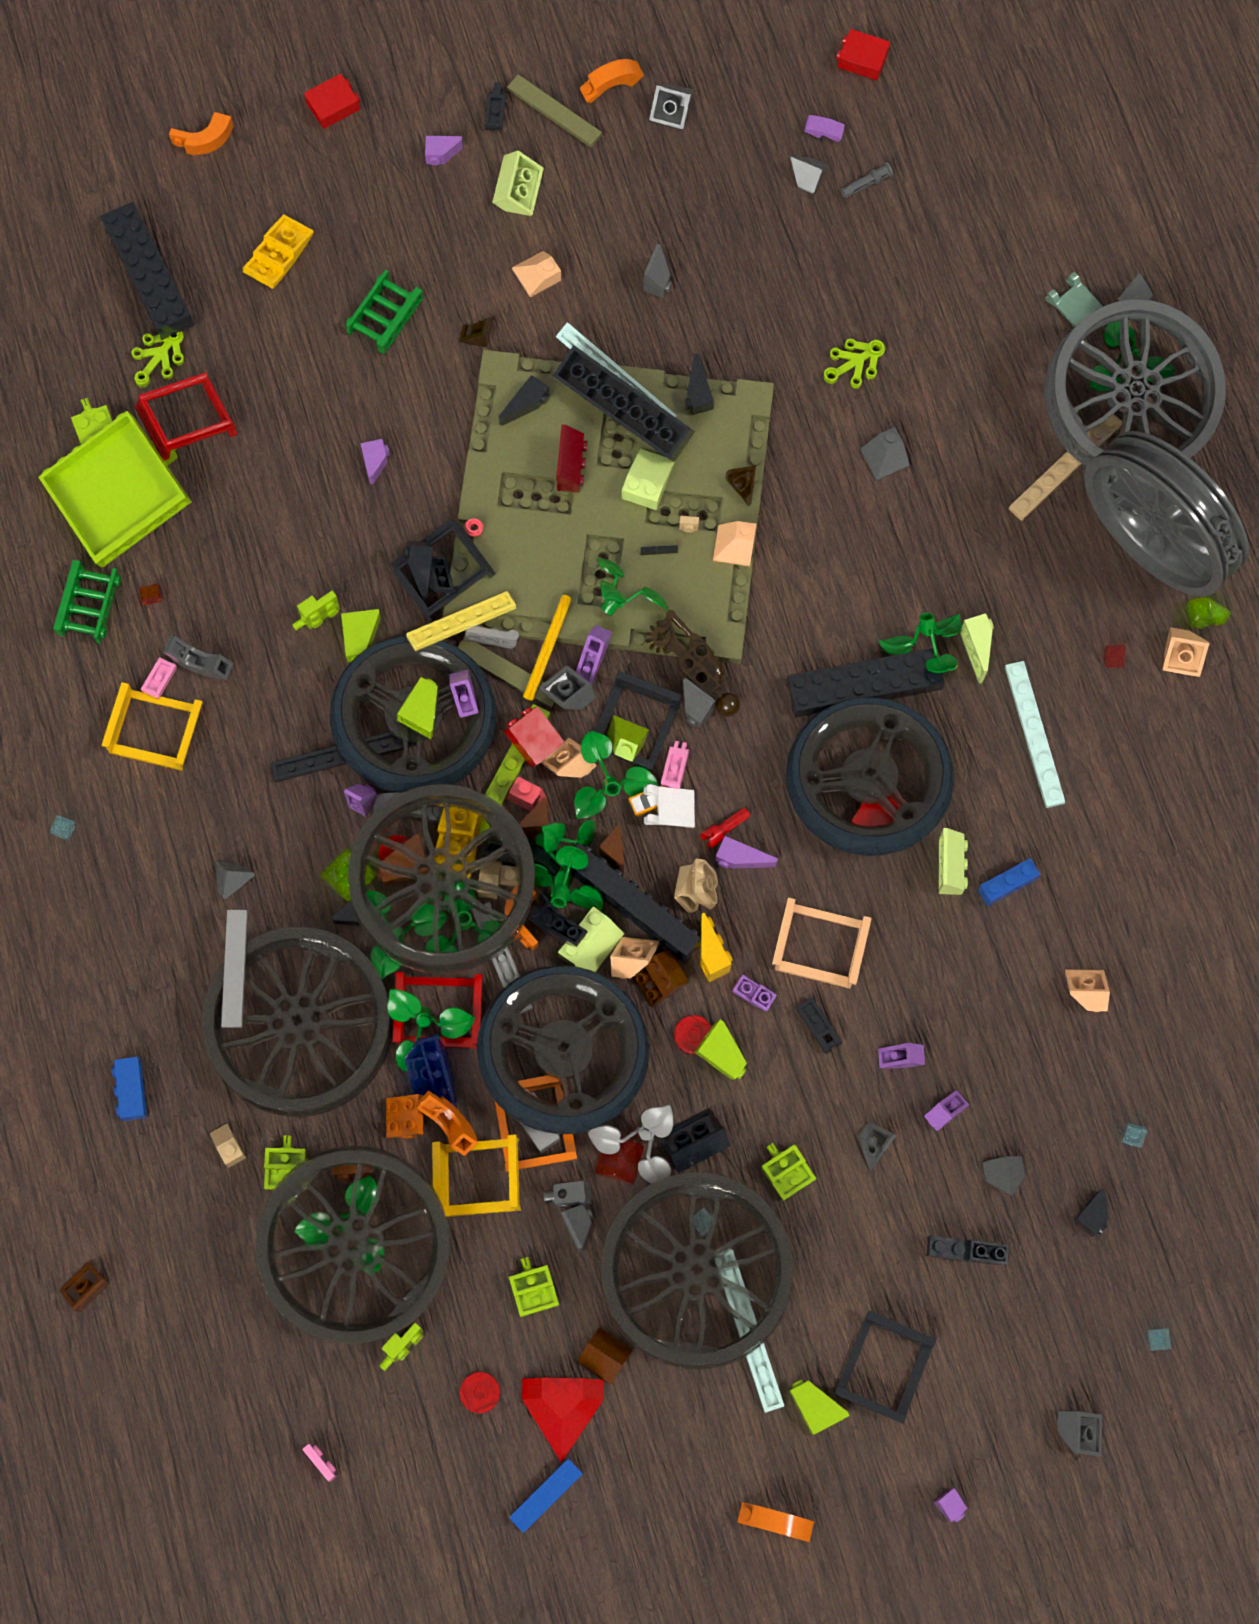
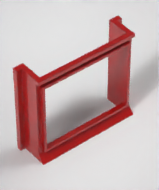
(154, 430)
(460, 1042)

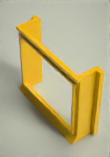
(117, 718)
(441, 1178)

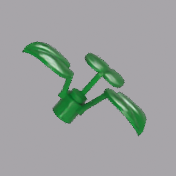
(1112, 339)
(614, 597)
(946, 628)
(588, 800)
(554, 833)
(585, 896)
(466, 923)
(423, 927)
(404, 1005)
(364, 1195)

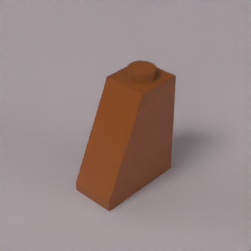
(399, 859)

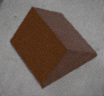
(537, 818)
(612, 849)
(84, 1287)
(605, 1355)

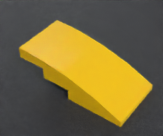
(278, 251)
(464, 828)

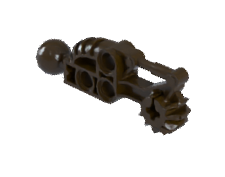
(727, 703)

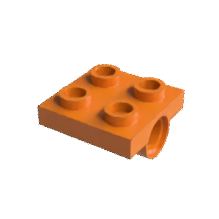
(403, 1118)

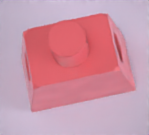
(525, 794)

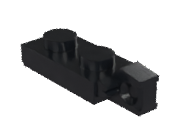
(495, 109)

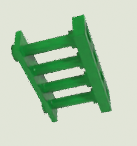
(393, 326)
(73, 589)

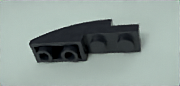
(539, 856)
(556, 925)
(967, 1250)

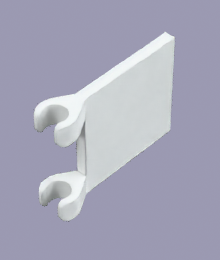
(674, 807)

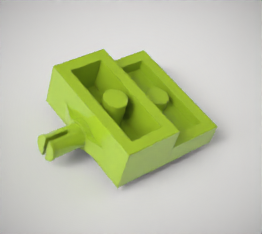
(90, 420)
(315, 612)
(280, 1161)
(787, 1171)
(533, 1289)
(398, 1347)

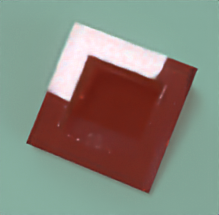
(150, 594)
(1115, 656)

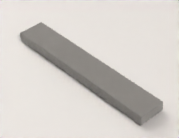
(502, 962)
(234, 969)

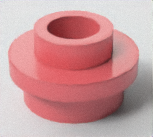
(474, 522)

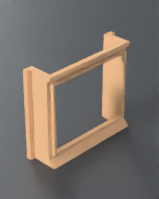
(812, 973)

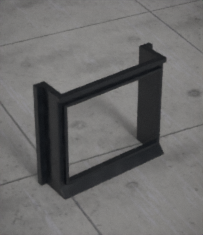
(433, 538)
(649, 690)
(896, 1328)

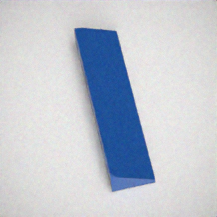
(545, 1495)

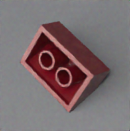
(570, 459)

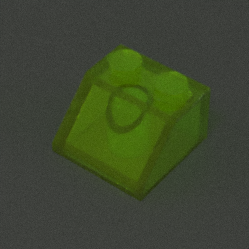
(337, 875)

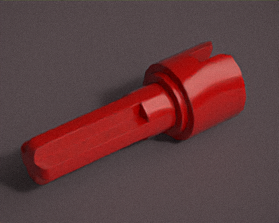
(717, 833)

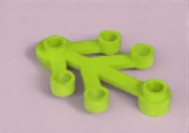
(159, 354)
(855, 360)

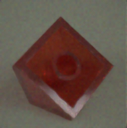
(622, 1164)

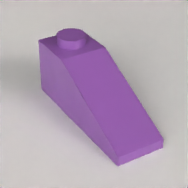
(593, 653)
(360, 798)
(738, 855)

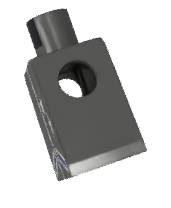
(577, 1194)

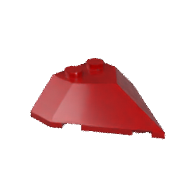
(562, 1407)

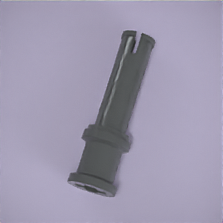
(874, 177)

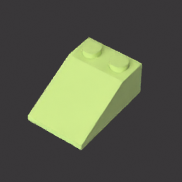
(647, 479)
(977, 640)

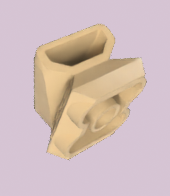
(696, 886)

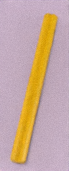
(547, 647)

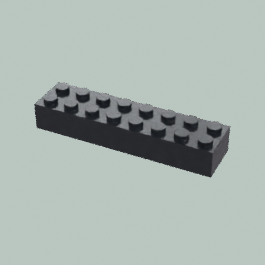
(147, 270)
(623, 403)
(876, 678)
(638, 906)

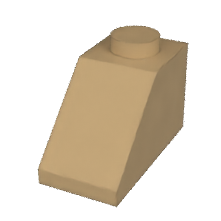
(491, 875)
(227, 1145)

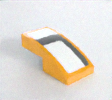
(643, 803)

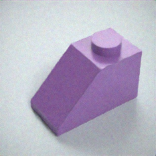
(442, 148)
(375, 458)
(463, 693)
(901, 1056)
(946, 1110)
(951, 1505)

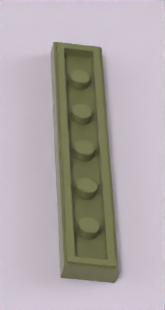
(554, 111)
(503, 669)

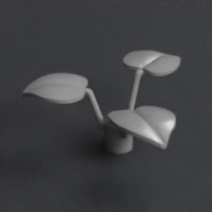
(656, 1122)

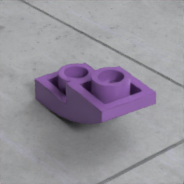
(824, 126)
(753, 993)

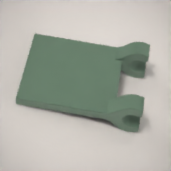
(1076, 302)

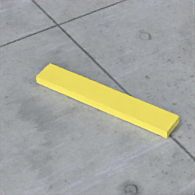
(461, 620)

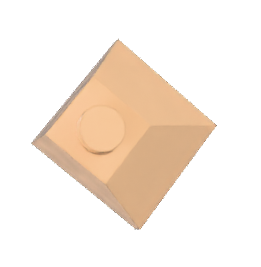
(537, 273)
(735, 543)
(1184, 652)
(568, 761)
(631, 956)
(1089, 988)

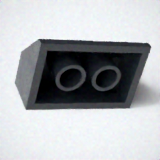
(695, 1140)

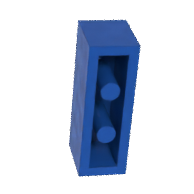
(1009, 882)
(129, 1089)

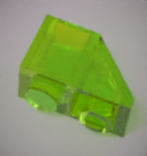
(1205, 612)

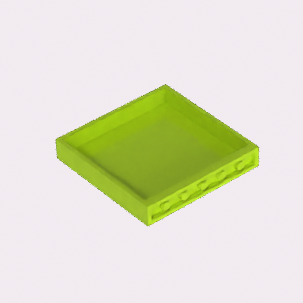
(114, 489)

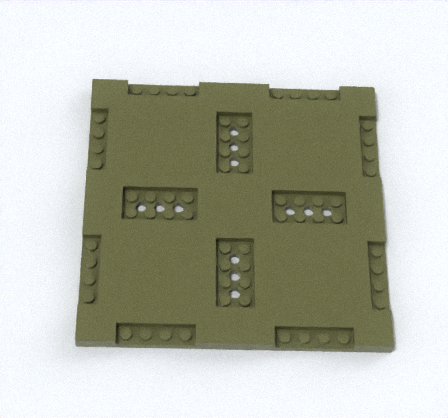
(554, 547)

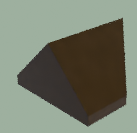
(477, 333)
(742, 482)

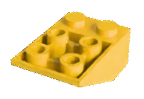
(713, 958)

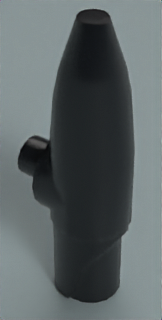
(547, 901)

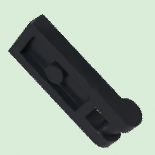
(818, 1025)

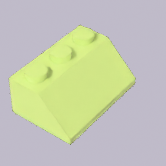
(518, 184)
(952, 862)
(597, 943)

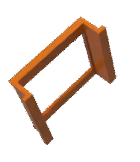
(532, 1085)

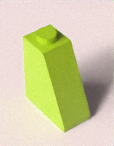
(359, 631)
(420, 708)
(626, 738)
(722, 1052)
(816, 1407)

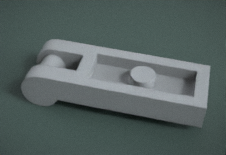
(492, 637)

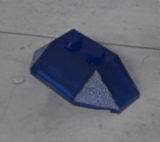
(430, 1069)

